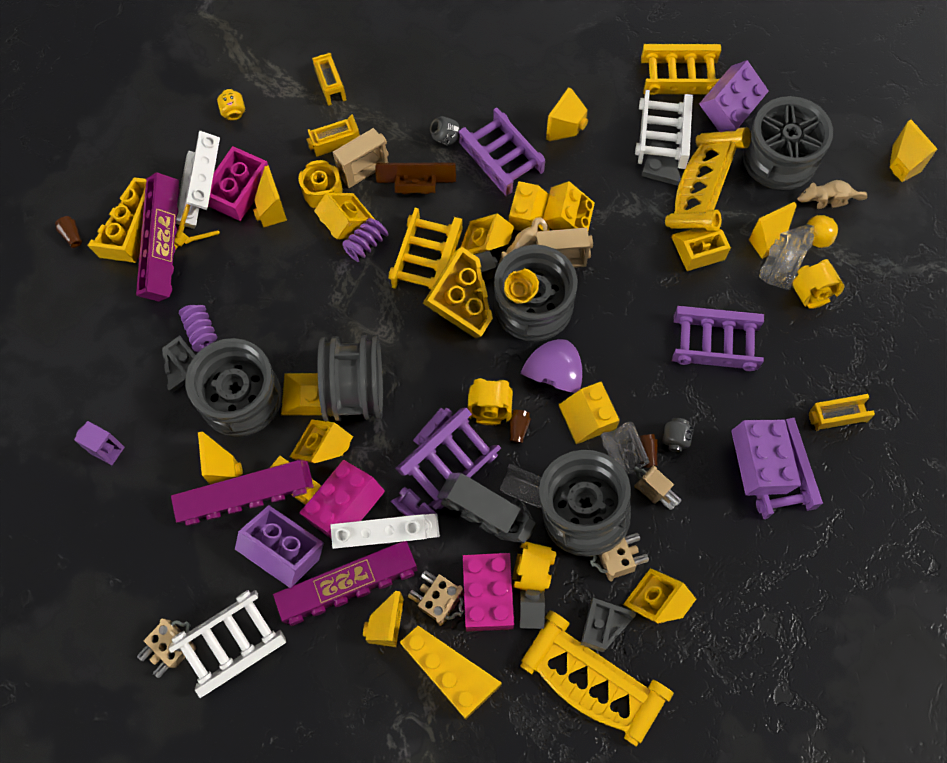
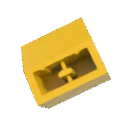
(568, 208)
(701, 247)

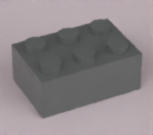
(478, 504)

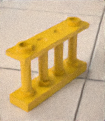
(680, 54)
(446, 248)

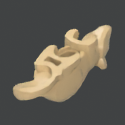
(834, 193)
(526, 236)

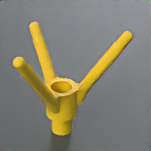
(181, 238)

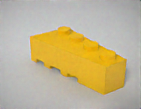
(122, 232)
(453, 674)

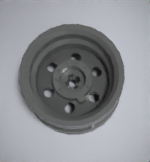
(791, 130)
(552, 271)
(221, 359)
(350, 378)
(585, 502)

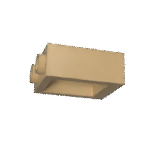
(354, 150)
(571, 242)

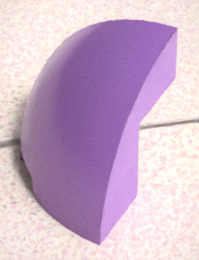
(556, 365)

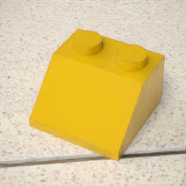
(527, 205)
(342, 213)
(589, 413)

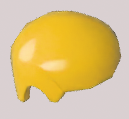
(824, 230)
(521, 286)

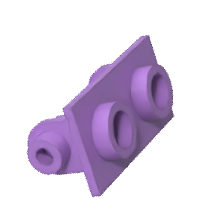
(434, 424)
(408, 501)

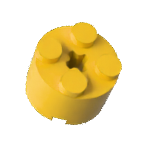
(318, 179)
(817, 284)
(490, 401)
(533, 567)

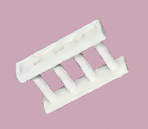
(683, 123)
(197, 178)
(384, 530)
(228, 666)

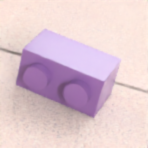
(99, 443)

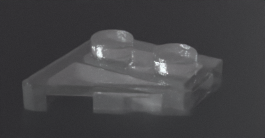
(799, 237)

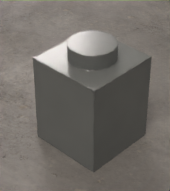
(488, 265)
(532, 609)

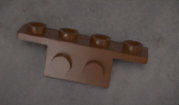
(415, 176)

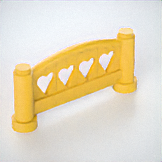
(704, 214)
(643, 701)

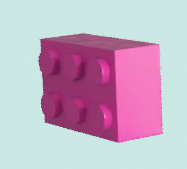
(236, 183)
(342, 498)
(488, 592)

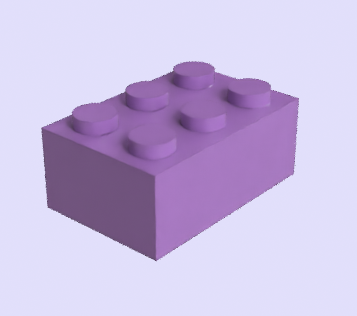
(734, 97)
(765, 457)
(279, 546)

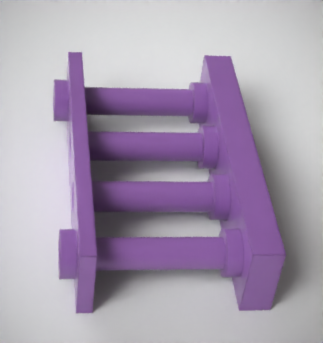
(492, 166)
(718, 318)
(444, 436)
(809, 491)

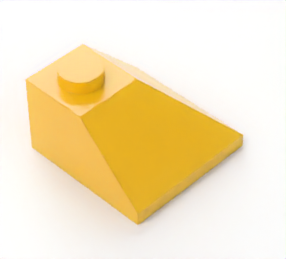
(566, 117)
(910, 152)
(267, 201)
(769, 228)
(487, 234)
(301, 394)
(321, 442)
(216, 462)
(660, 598)
(385, 622)

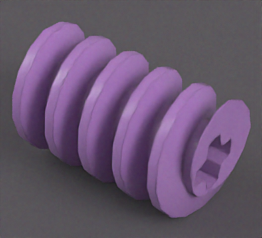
(363, 238)
(197, 326)

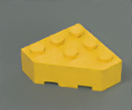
(462, 294)

